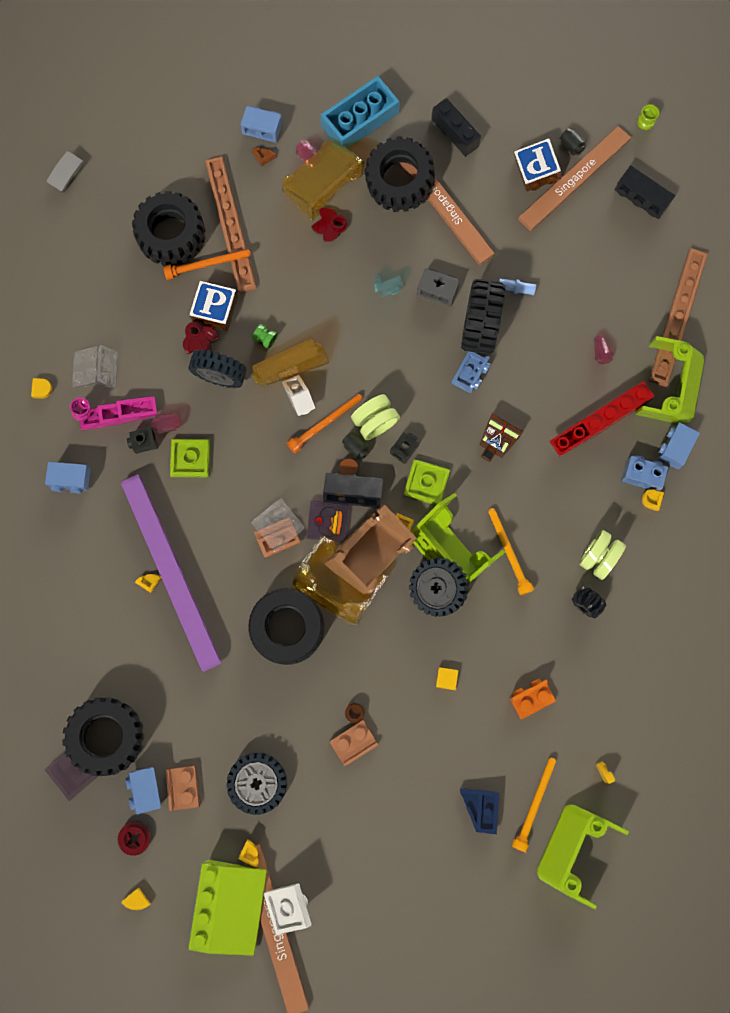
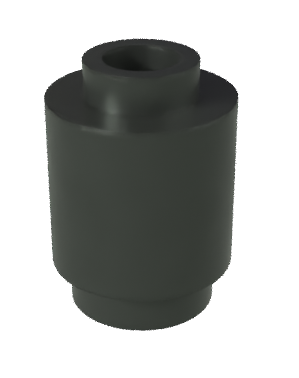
(572, 141)
(356, 446)

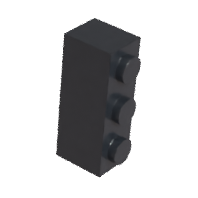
(455, 127)
(644, 192)
(352, 490)

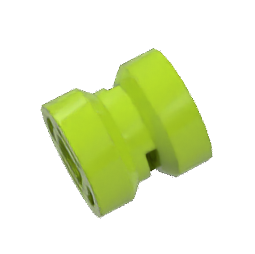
(648, 117)

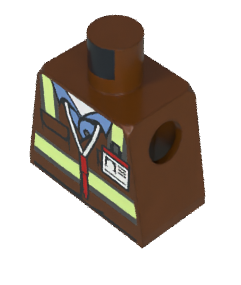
(498, 437)

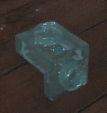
(390, 287)

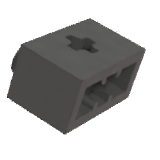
(428, 286)

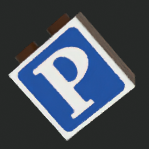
(538, 165)
(213, 305)

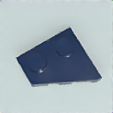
(482, 809)

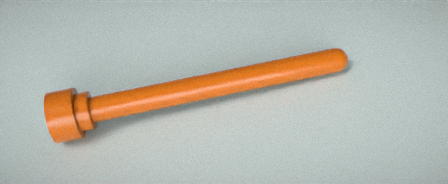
(172, 271)
(296, 443)

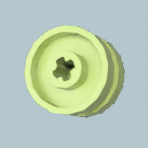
(375, 417)
(602, 554)

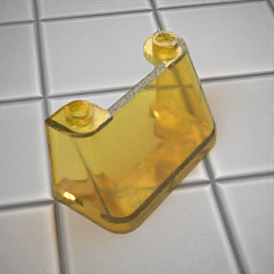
(322, 177)
(330, 589)

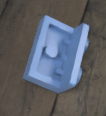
(470, 371)

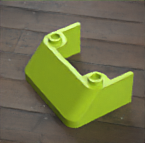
(683, 406)
(438, 541)
(564, 847)

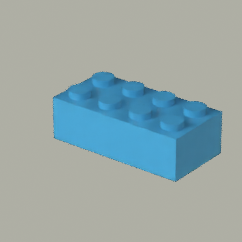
(360, 113)

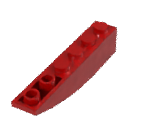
(602, 419)

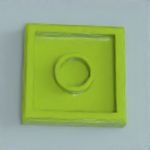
(190, 458)
(426, 482)

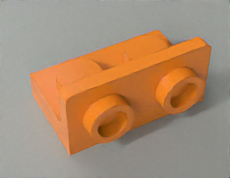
(532, 699)

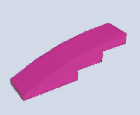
(120, 413)

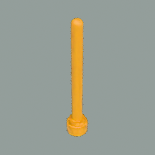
(523, 586)
(521, 841)

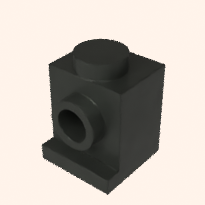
(148, 442)
(401, 453)

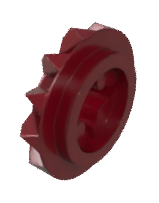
(124, 838)

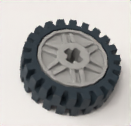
(249, 798)

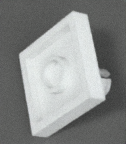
(288, 909)

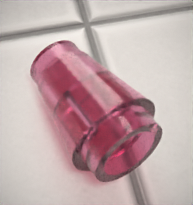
(603, 352)

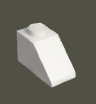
(298, 395)

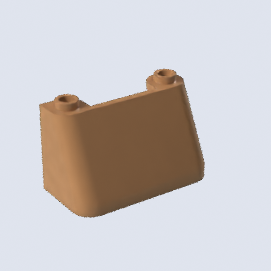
(371, 549)

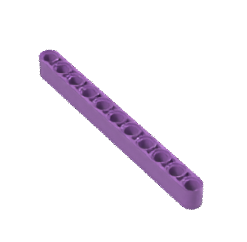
(171, 573)

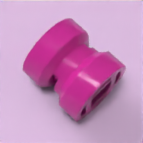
(80, 405)

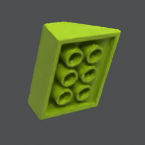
(227, 908)

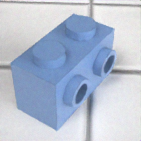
(261, 124)
(678, 445)
(644, 473)
(67, 477)
(143, 790)

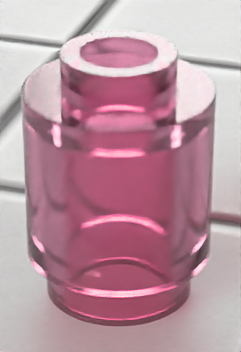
(305, 150)
(166, 422)

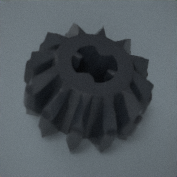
(589, 602)

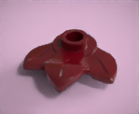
(326, 225)
(201, 340)

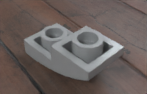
(64, 171)

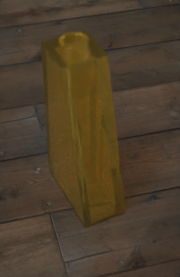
(290, 363)

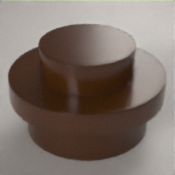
(354, 713)

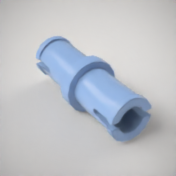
(518, 287)

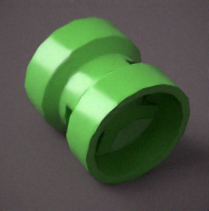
(264, 336)

